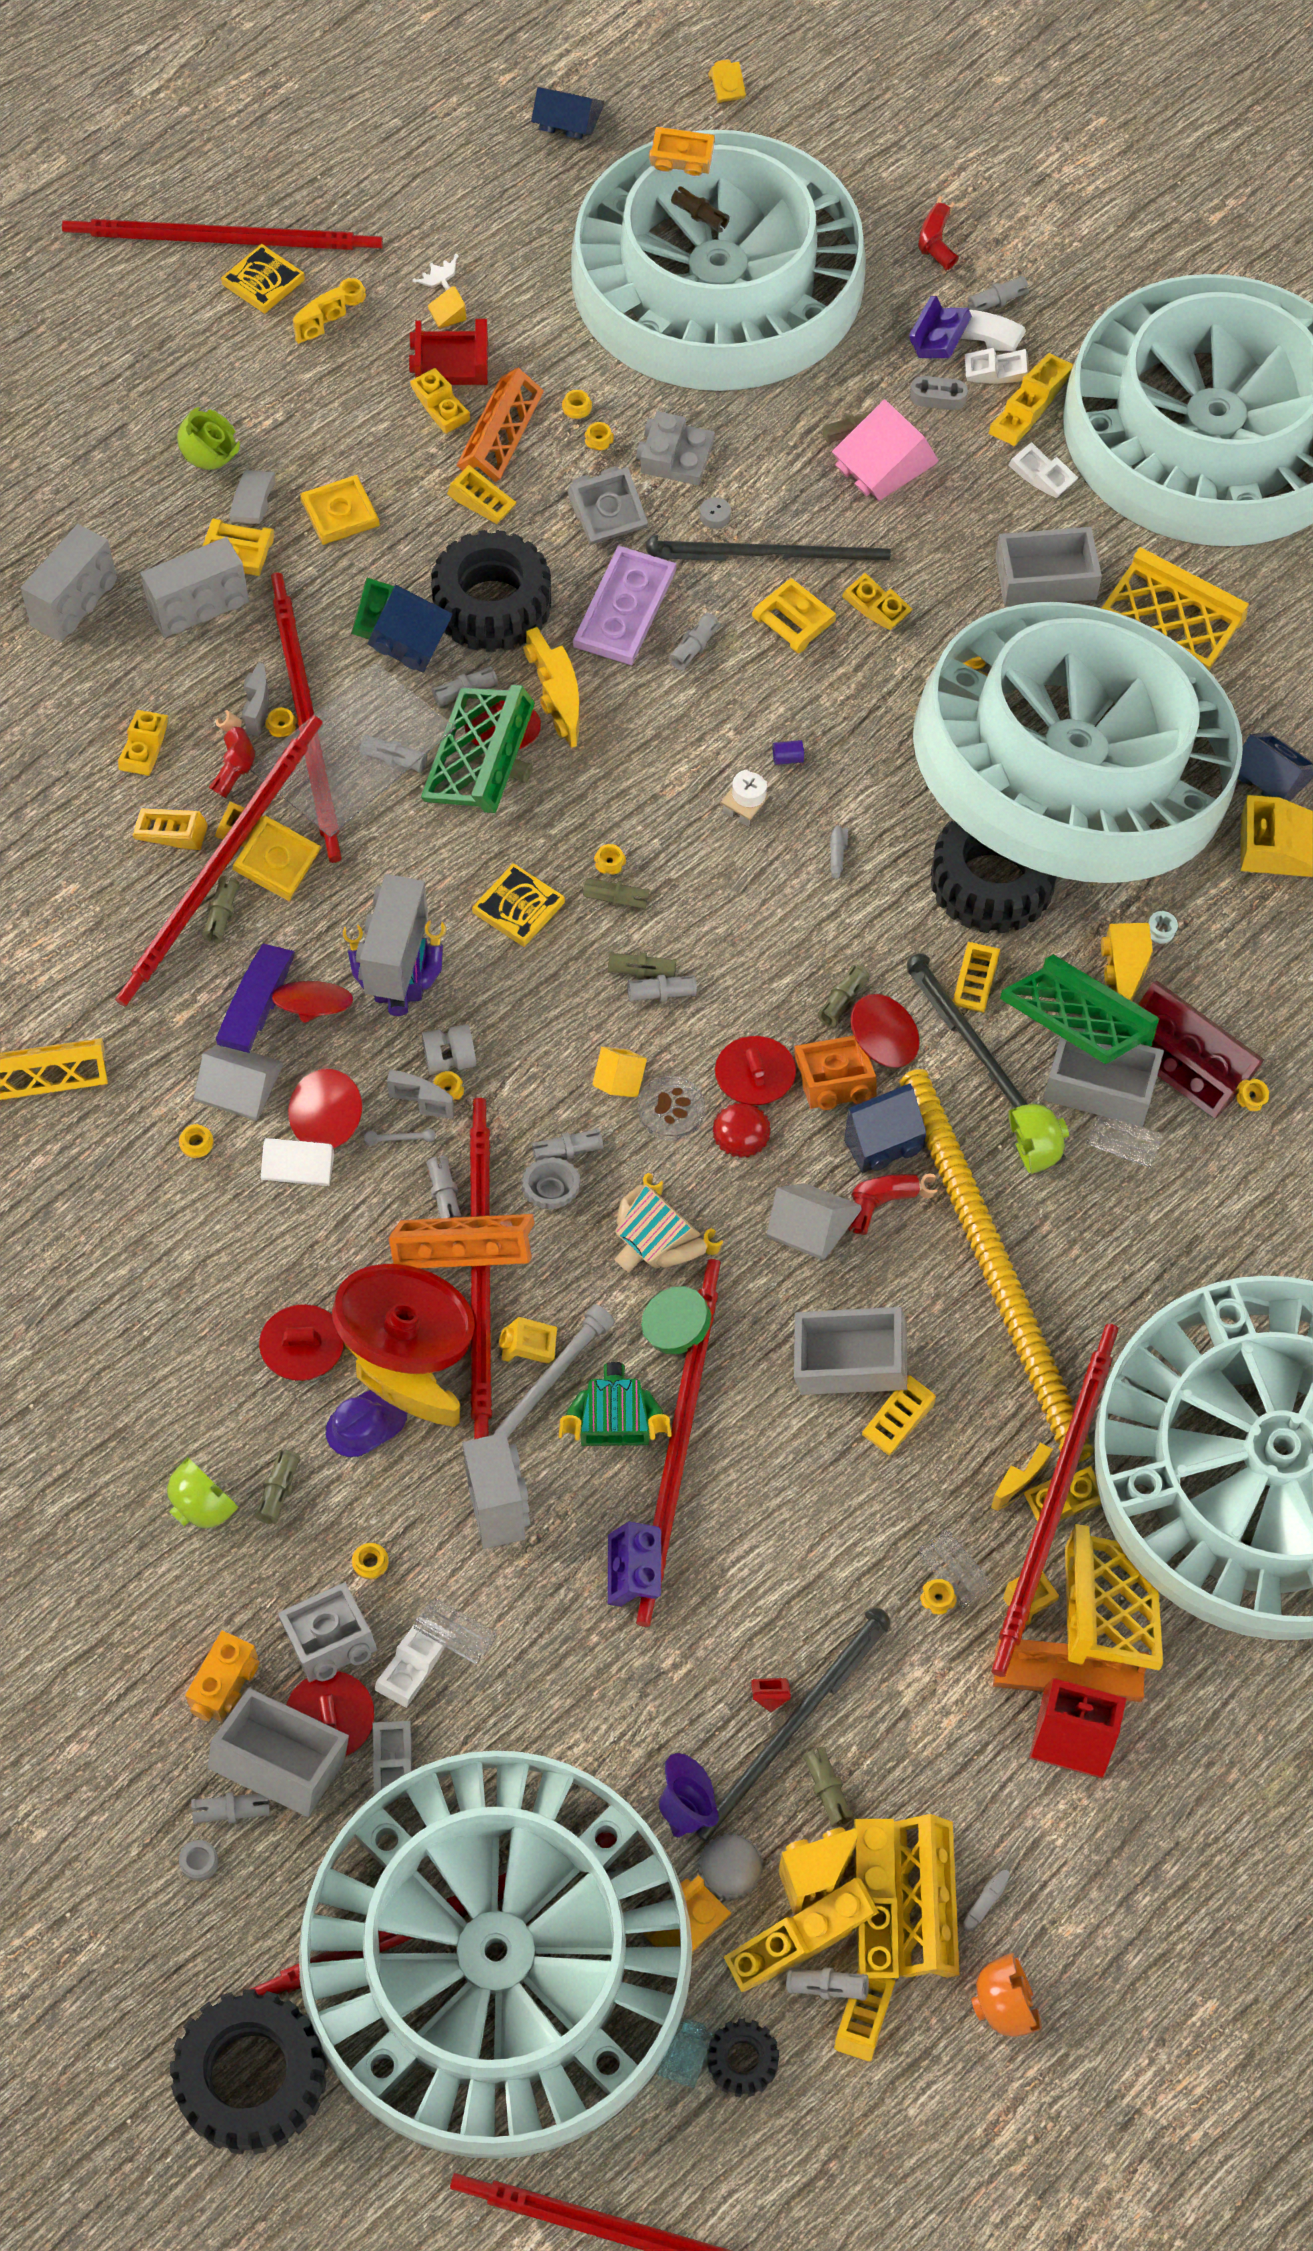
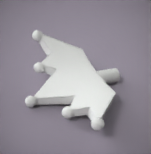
(438, 274)

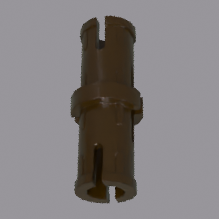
(700, 209)

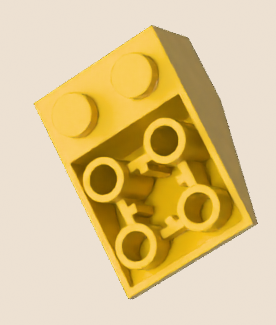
(1276, 837)

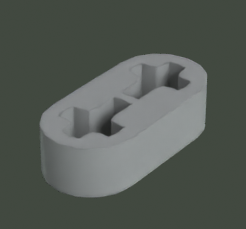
(938, 392)

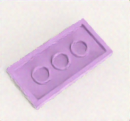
(624, 605)

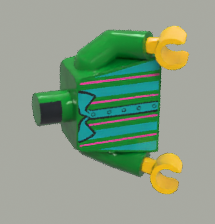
(614, 1412)

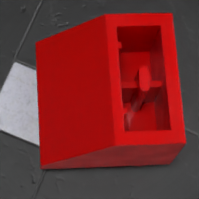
(1077, 1727)

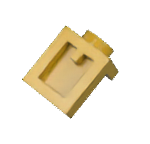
(528, 1340)

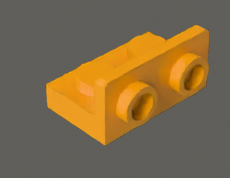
(704, 1912)

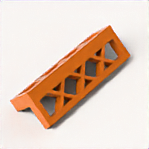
(492, 421)
(462, 1241)
(1039, 1662)

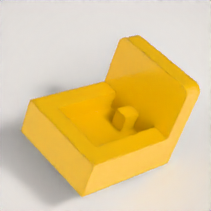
(727, 81)

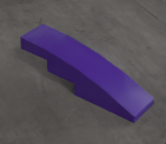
(254, 997)

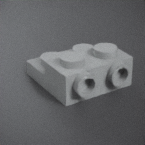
(674, 449)
(607, 504)
(328, 1633)

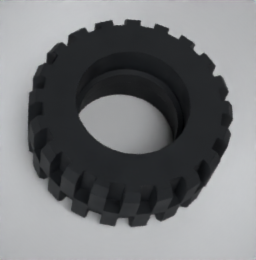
(484, 559)
(979, 901)
(215, 2030)

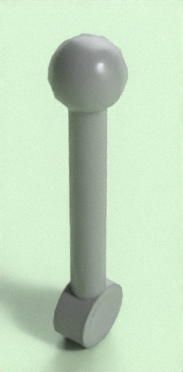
(371, 1137)

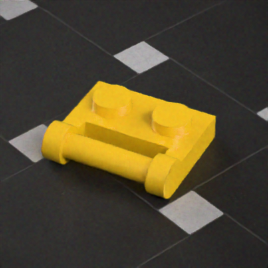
(250, 553)
(800, 608)

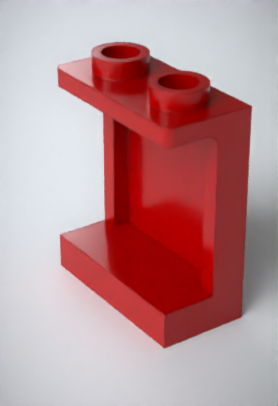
(455, 354)

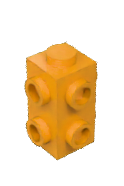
(222, 1677)

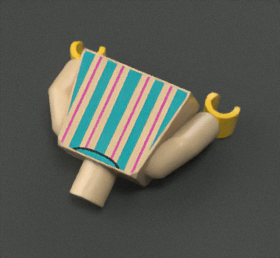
(657, 1230)

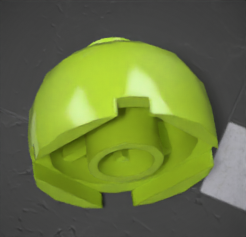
(207, 439)
(1038, 1136)
(197, 1497)

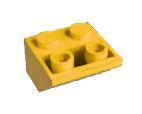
(816, 1868)

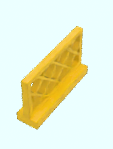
(1192, 591)
(1082, 1605)

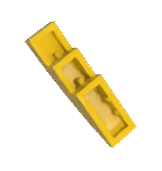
(1031, 399)

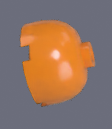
(1006, 1998)

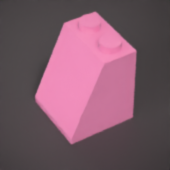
(884, 452)

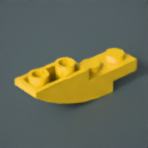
(558, 685)
(410, 1392)
(876, 1867)
(801, 1936)

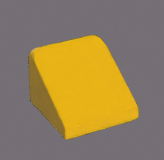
(448, 308)

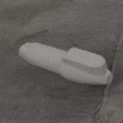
(838, 843)
(991, 1893)

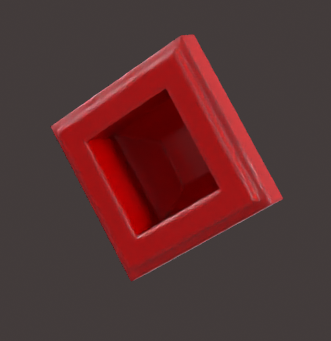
(771, 1692)

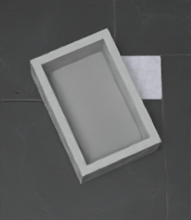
(1048, 566)
(69, 583)
(195, 587)
(392, 937)
(1110, 1090)
(850, 1350)
(496, 1490)
(278, 1752)

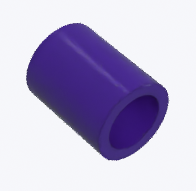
(788, 752)

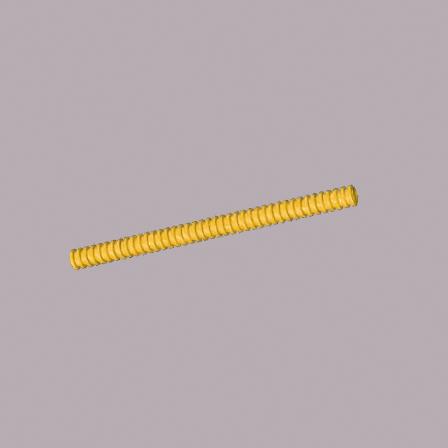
(994, 1260)

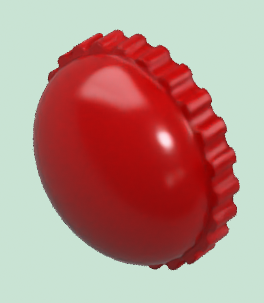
(741, 1130)

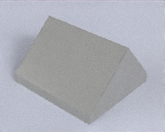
(236, 1081)
(810, 1219)

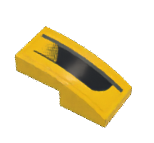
(1019, 1481)

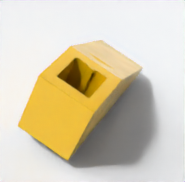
(1128, 956)

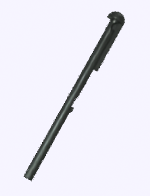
(717, 550)
(954, 1019)
(831, 1681)

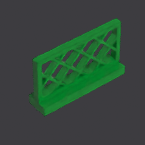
(499, 749)
(1087, 998)

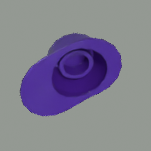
(363, 1424)
(688, 1797)

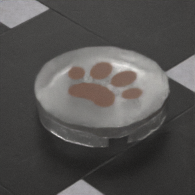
(671, 1107)

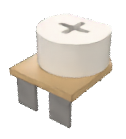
(745, 796)

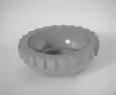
(550, 1183)
(730, 1866)

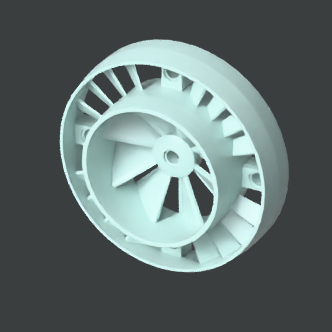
(747, 298)
(1236, 439)
(1083, 790)
(1213, 1523)
(576, 1990)

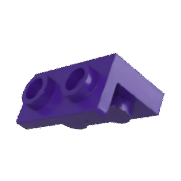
(938, 329)
(634, 1563)

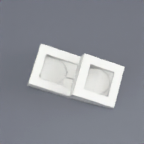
(994, 330)
(990, 368)
(1046, 475)
(409, 1667)

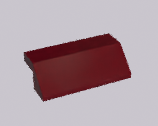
(1197, 1054)

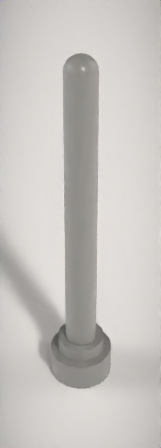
(596, 1322)

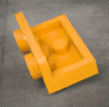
(682, 151)

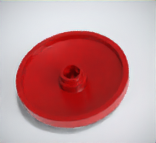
(403, 1318)

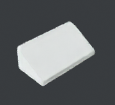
(297, 1162)

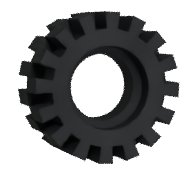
(753, 2035)

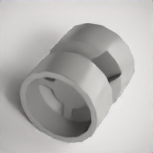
(460, 1047)

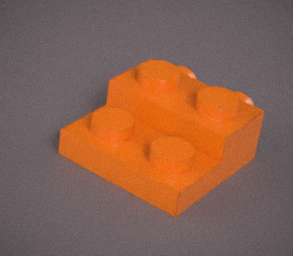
(835, 1072)

